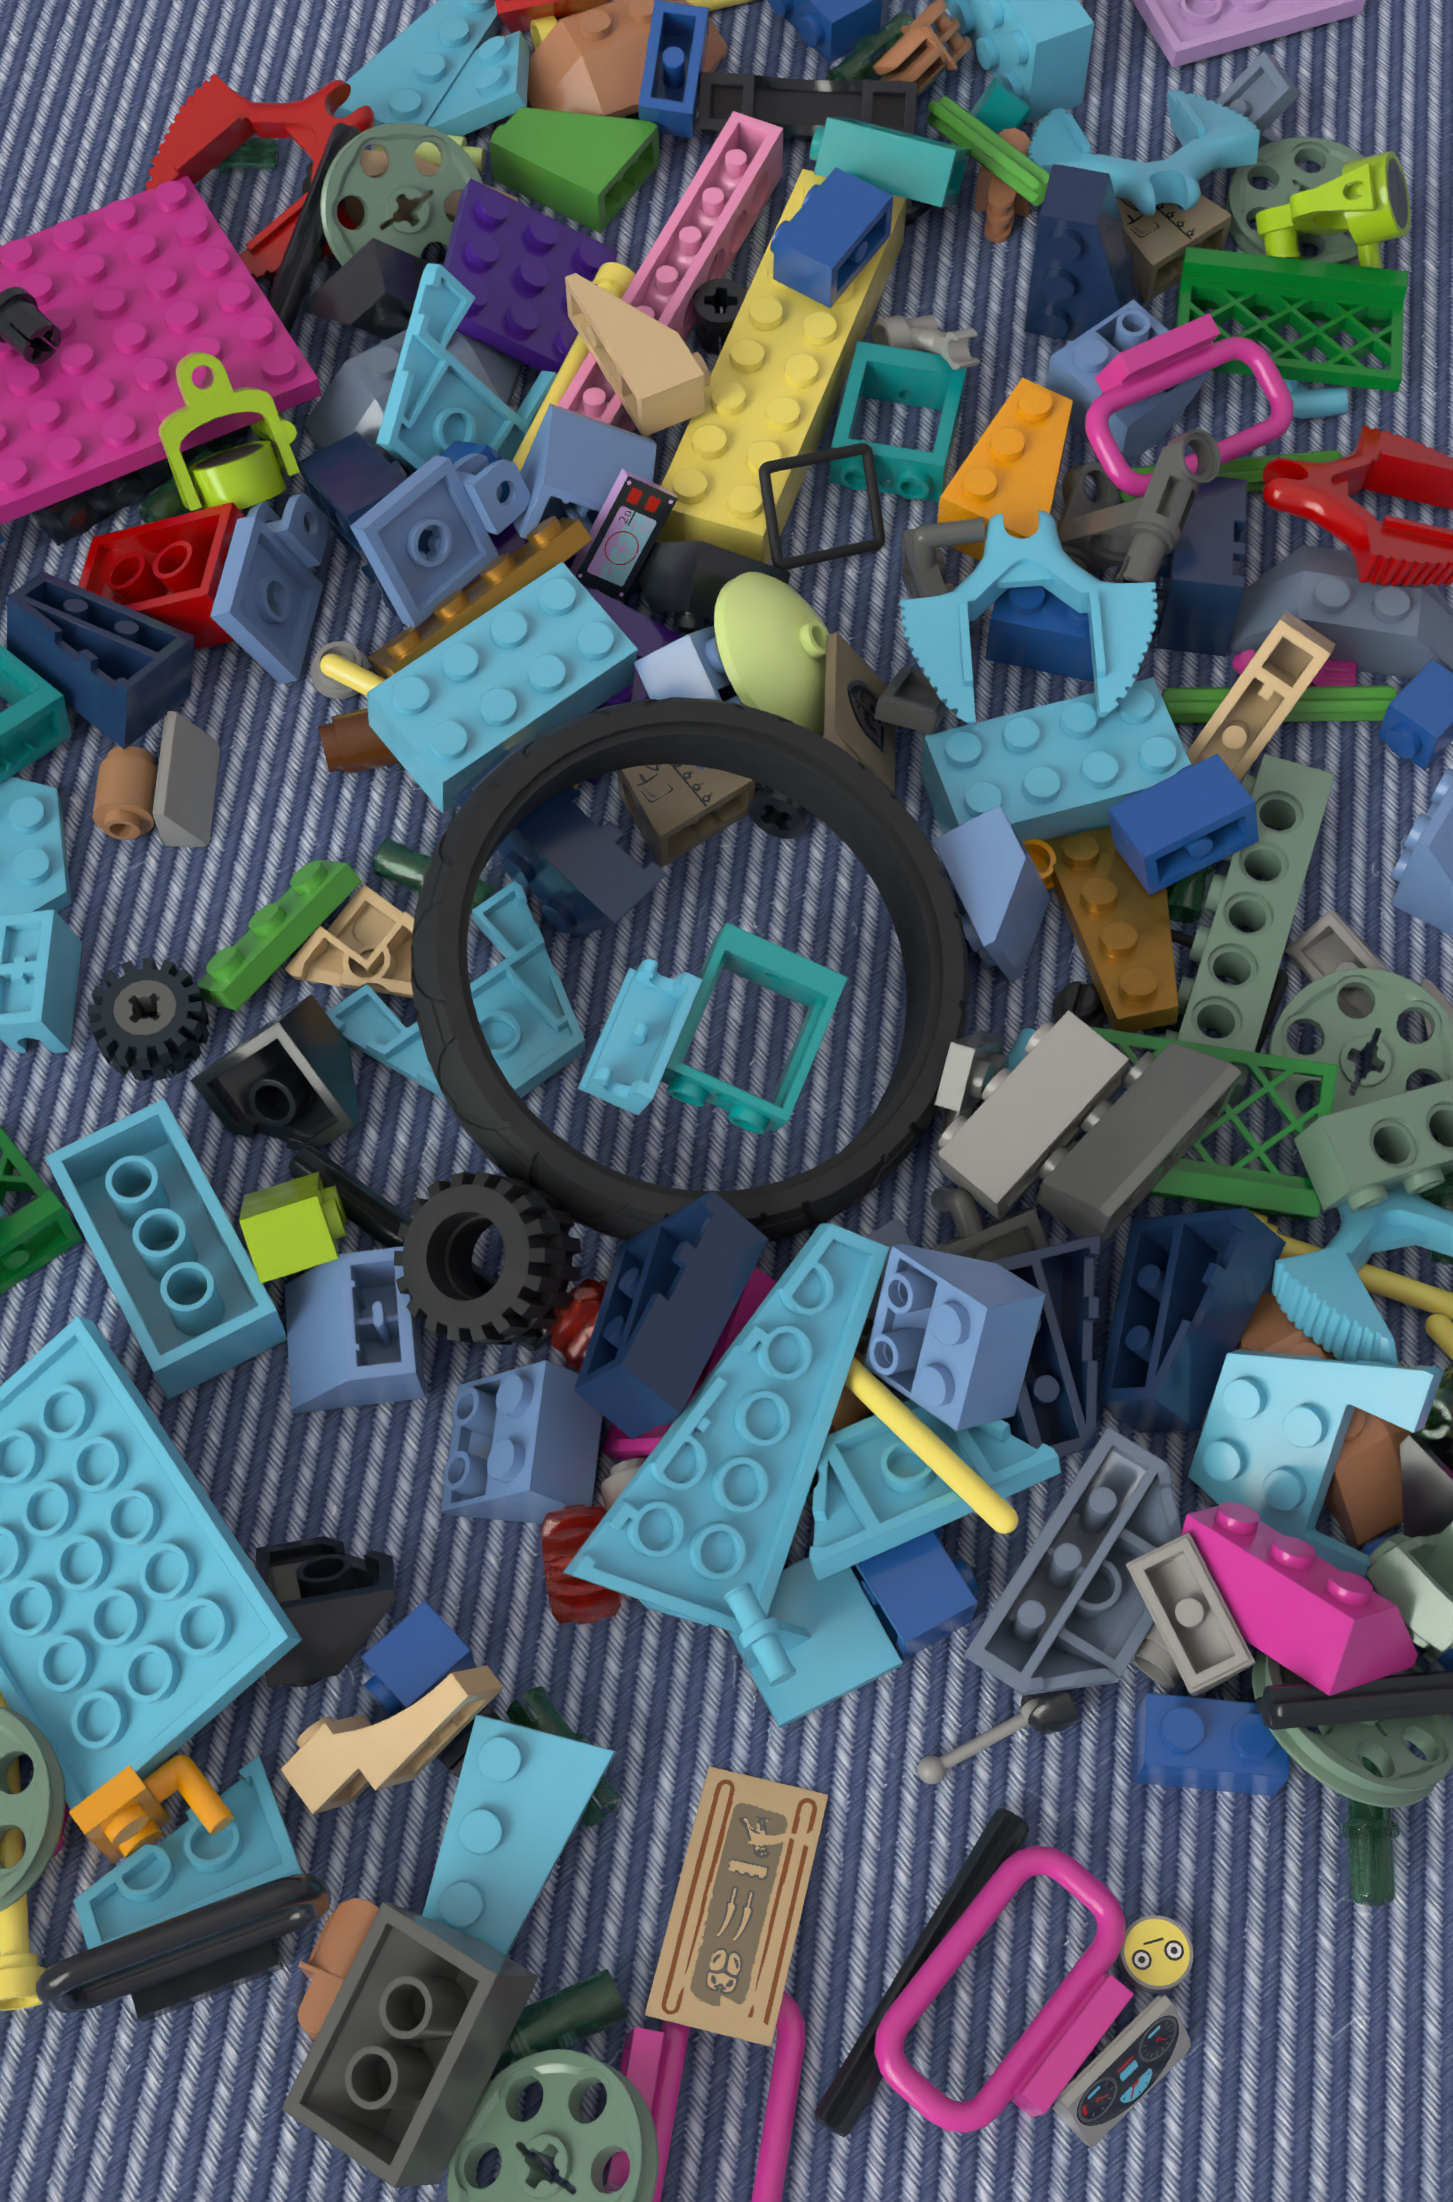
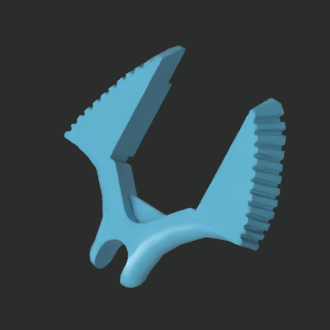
(1210, 138)
(1118, 615)
(1324, 1286)

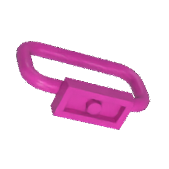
(1168, 362)
(1058, 2035)
(656, 2066)

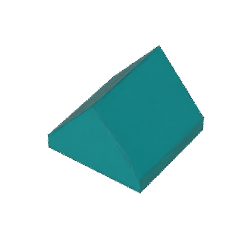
(1001, 107)

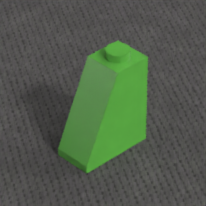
(575, 161)

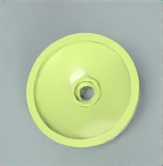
(773, 648)

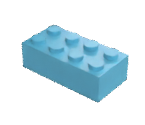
(1031, 47)
(501, 682)
(1053, 763)
(167, 1248)

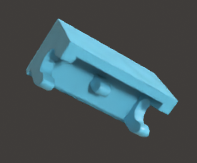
(38, 980)
(639, 1037)

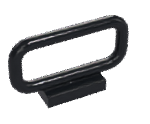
(190, 1953)

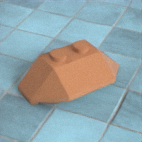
(598, 60)
(1367, 1476)

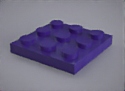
(517, 272)

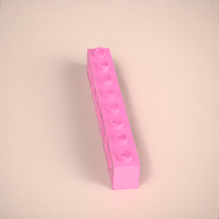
(692, 247)

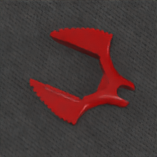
(222, 120)
(1385, 464)

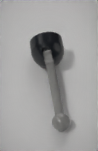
(1042, 1711)

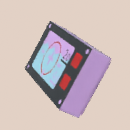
(623, 534)

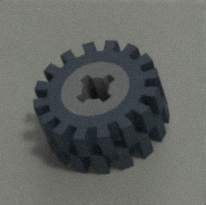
(150, 1041)

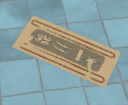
(737, 1907)

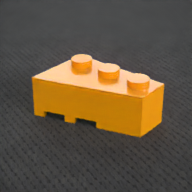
(1012, 465)

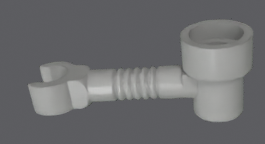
(924, 335)

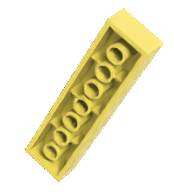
(770, 398)

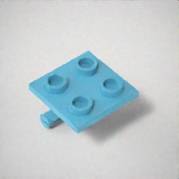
(812, 1643)

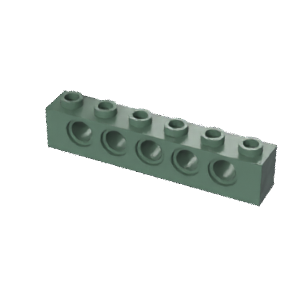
(1294, 801)
(1342, 1153)

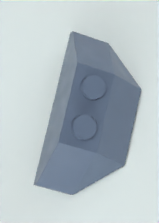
(364, 382)
(1375, 625)
(1072, 1603)

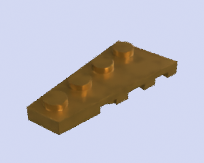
(547, 546)
(1118, 930)

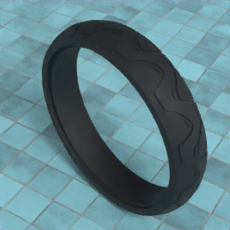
(780, 757)

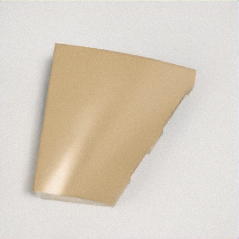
(361, 947)

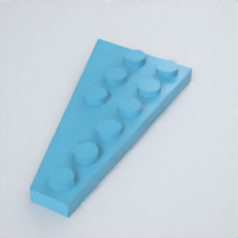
(738, 1462)

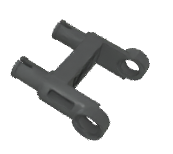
(1140, 529)

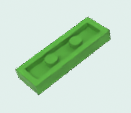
(276, 933)

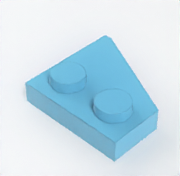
(487, 87)

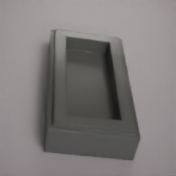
(911, 702)

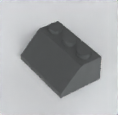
(1135, 1139)
(409, 2046)

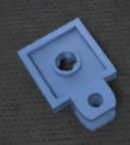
(459, 513)
(266, 588)

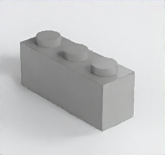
(1031, 1113)

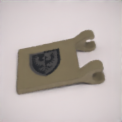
(850, 709)

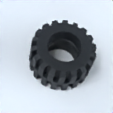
(441, 1250)

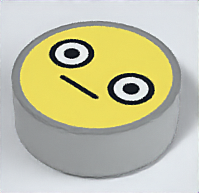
(1156, 1954)

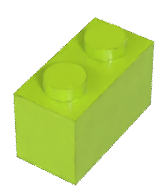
(292, 1226)

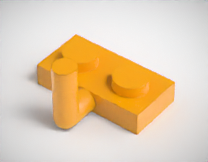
(130, 1812)

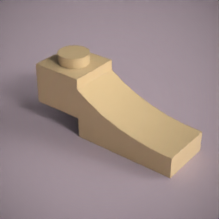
(349, 1754)

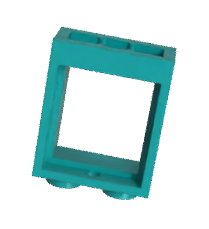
(891, 160)
(906, 379)
(33, 722)
(781, 973)

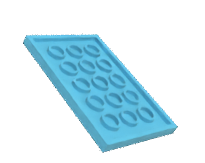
(116, 1572)

